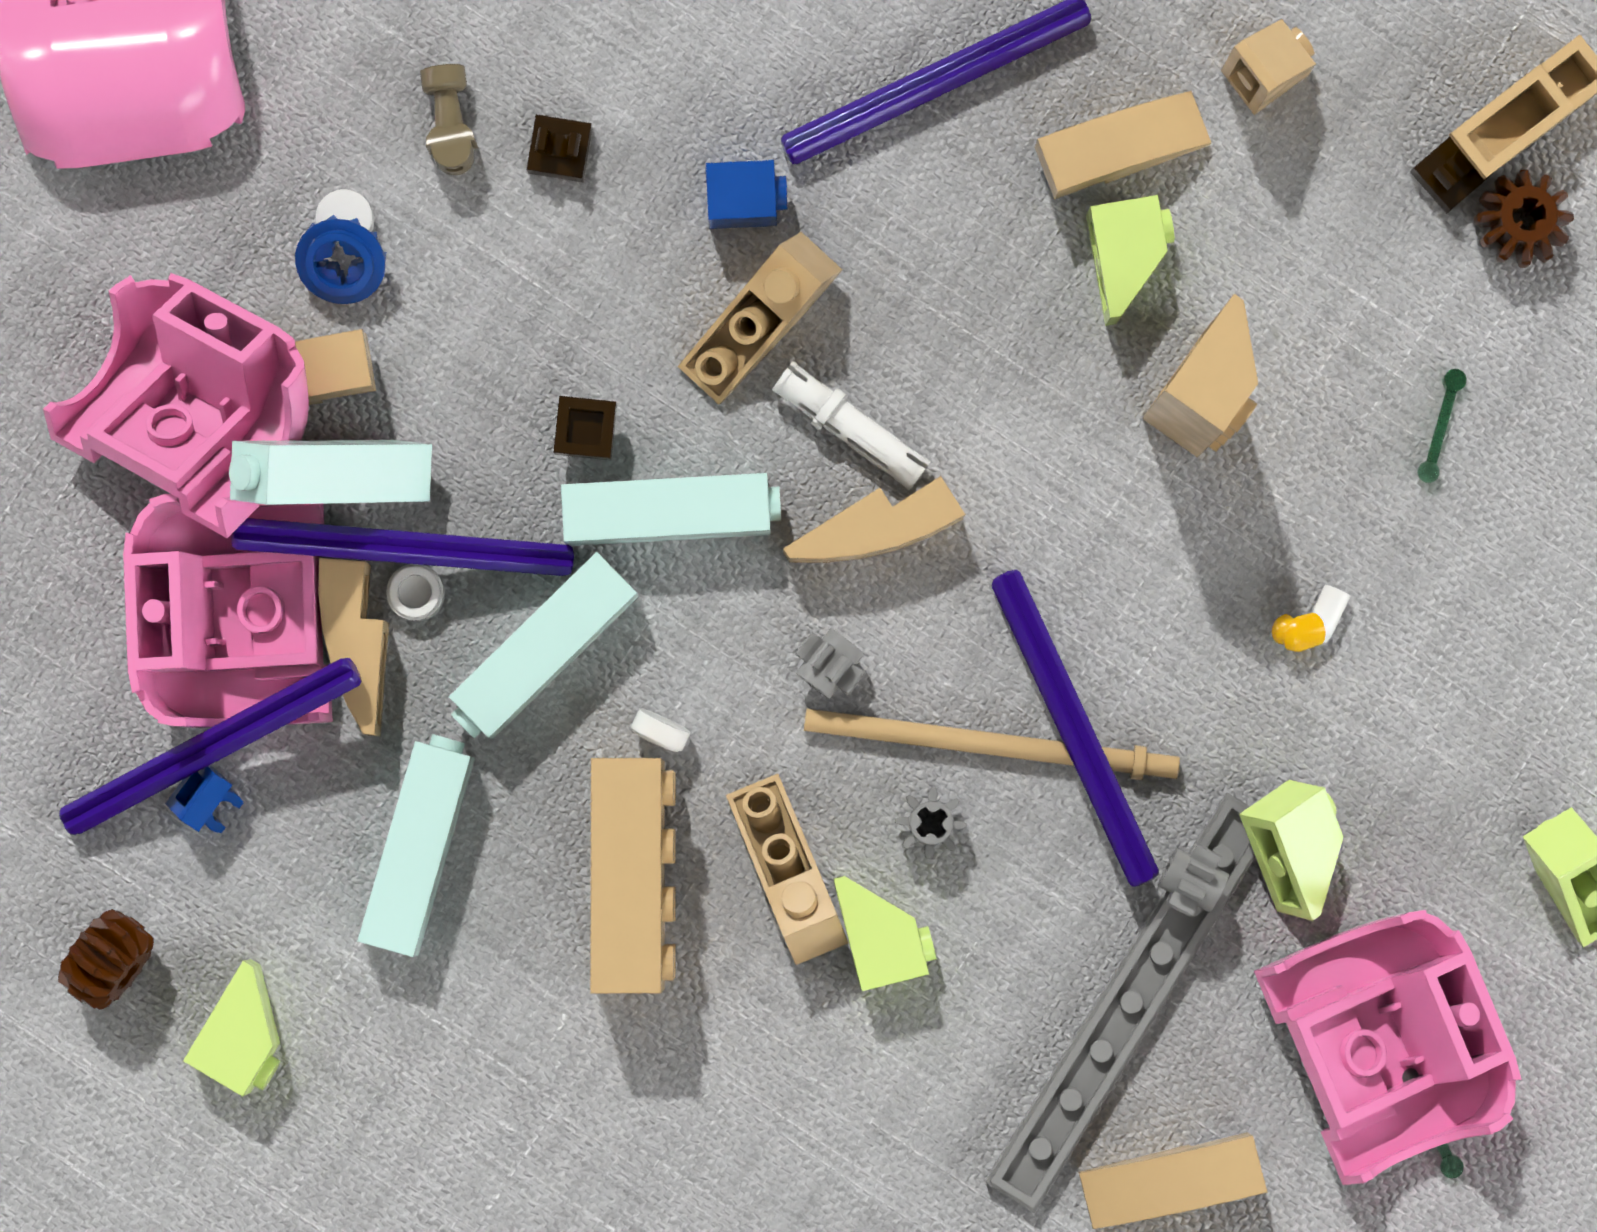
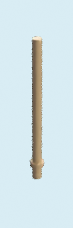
(1134, 762)

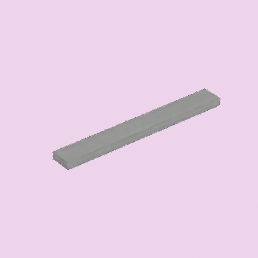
(1116, 1024)

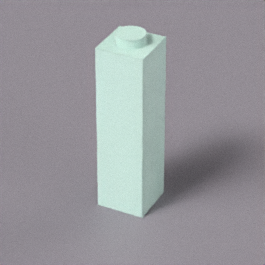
(330, 471)
(668, 509)
(541, 648)
(417, 846)

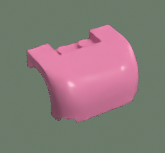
(117, 77)
(181, 387)
(217, 622)
(1386, 1003)

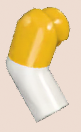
(1314, 627)

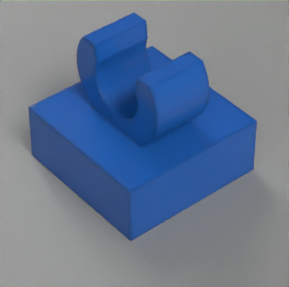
(199, 796)

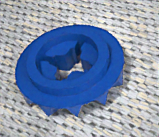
(326, 278)

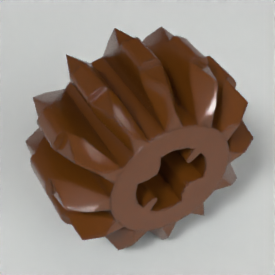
(1539, 203)
(105, 959)

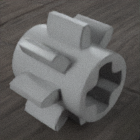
(830, 663)
(946, 824)
(1193, 880)

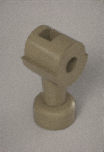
(450, 140)

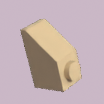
(1268, 64)

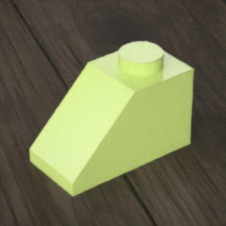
(1127, 247)
(1295, 845)
(1566, 863)
(882, 937)
(239, 1035)

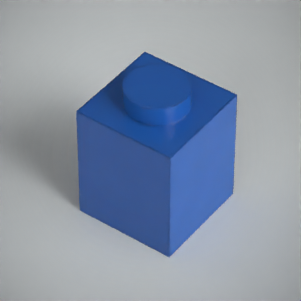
(744, 194)

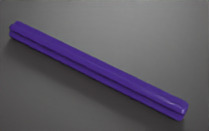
(935, 80)
(403, 547)
(1075, 728)
(210, 746)

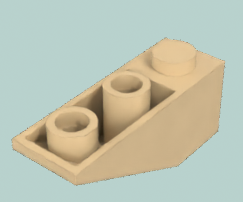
(760, 316)
(787, 869)

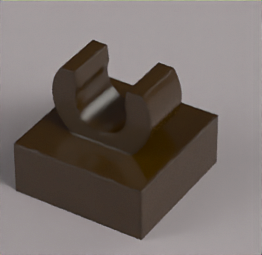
(559, 148)
(1447, 175)
(585, 428)

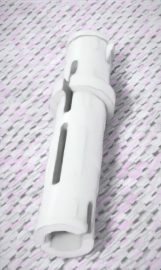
(842, 419)

